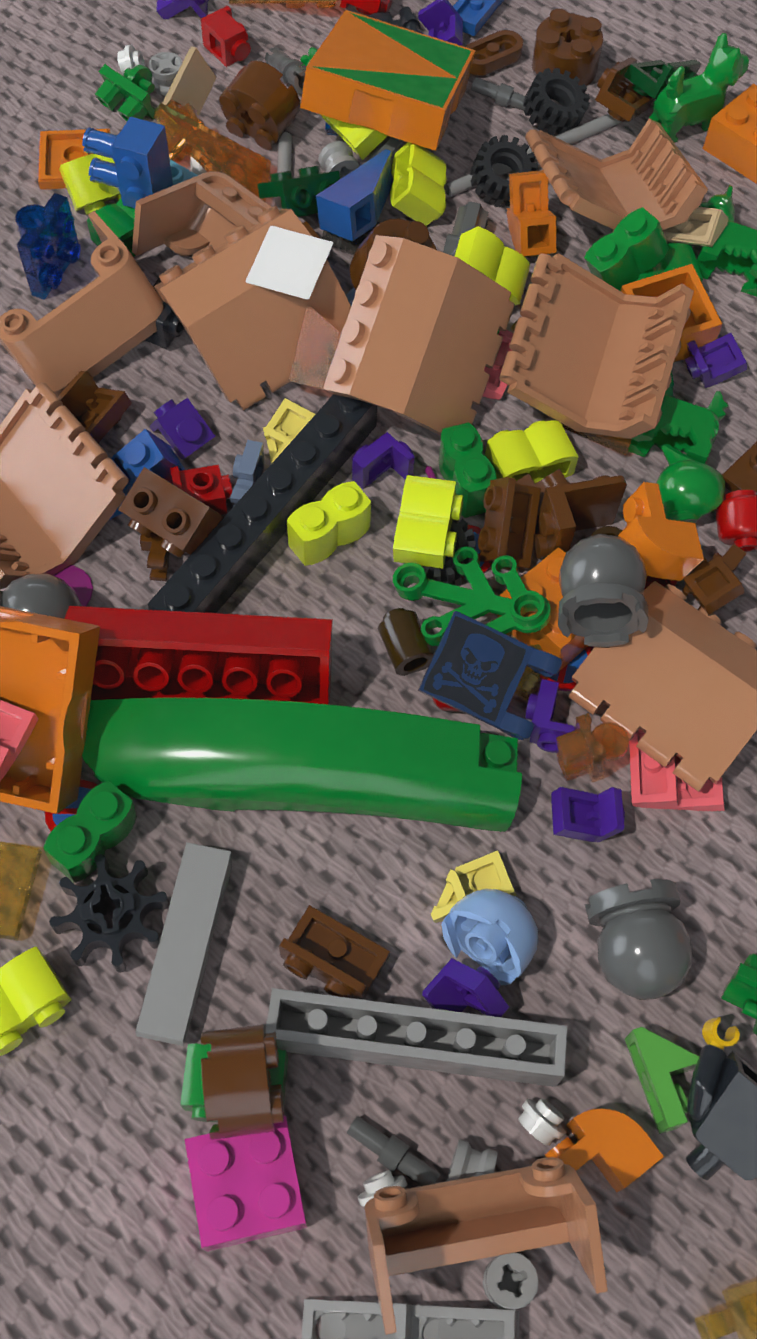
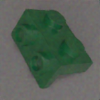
(652, 76)
(298, 191)

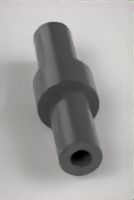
(503, 94)
(392, 1153)

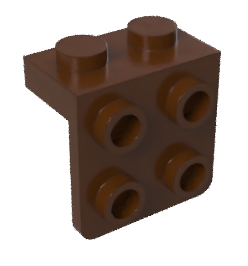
(574, 508)

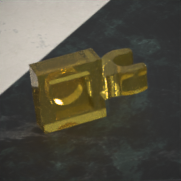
(738, 1317)

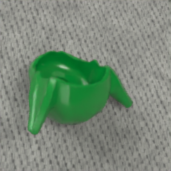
(689, 487)

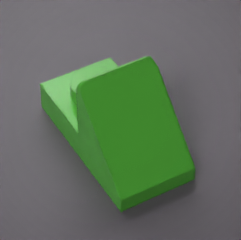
(655, 1064)

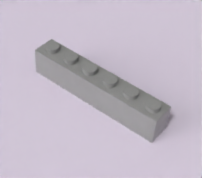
(418, 1037)

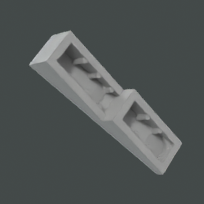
(185, 944)
(365, 1321)

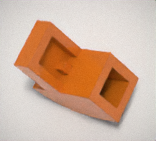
(528, 217)
(666, 546)
(612, 1142)

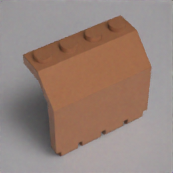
(608, 189)
(243, 328)
(420, 335)
(593, 351)
(52, 487)
(679, 684)

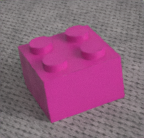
(244, 1187)

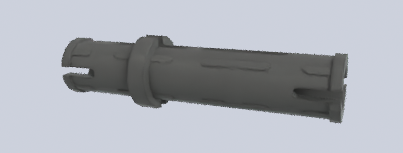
(292, 69)

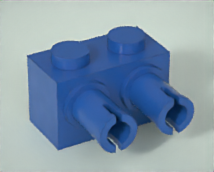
(139, 159)

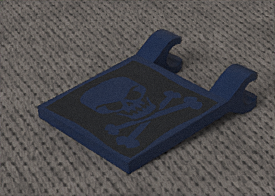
(480, 670)

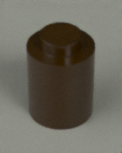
(405, 641)

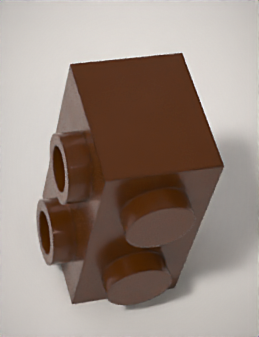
(168, 512)

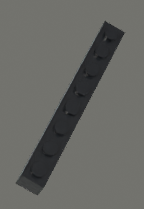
(262, 513)

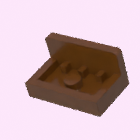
(618, 95)
(94, 406)
(509, 521)
(333, 955)

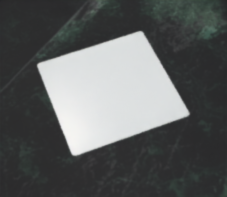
(289, 262)

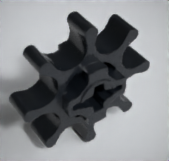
(92, 908)

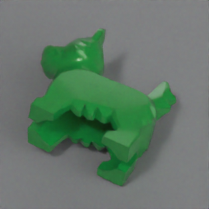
(700, 96)
(734, 248)
(683, 427)

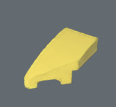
(285, 426)
(473, 876)

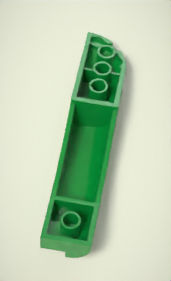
(304, 759)

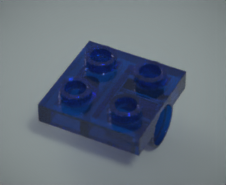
(47, 243)

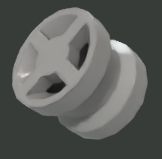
(164, 69)
(338, 157)
(471, 1162)
(502, 1284)

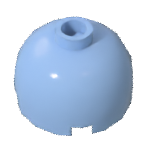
(493, 932)

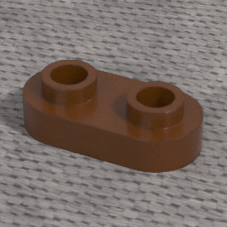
(495, 51)

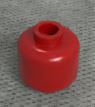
(738, 519)

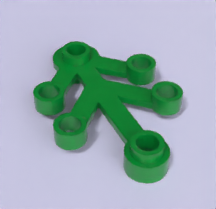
(479, 599)

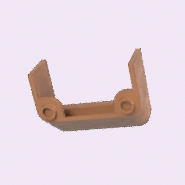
(194, 214)
(91, 325)
(481, 1220)

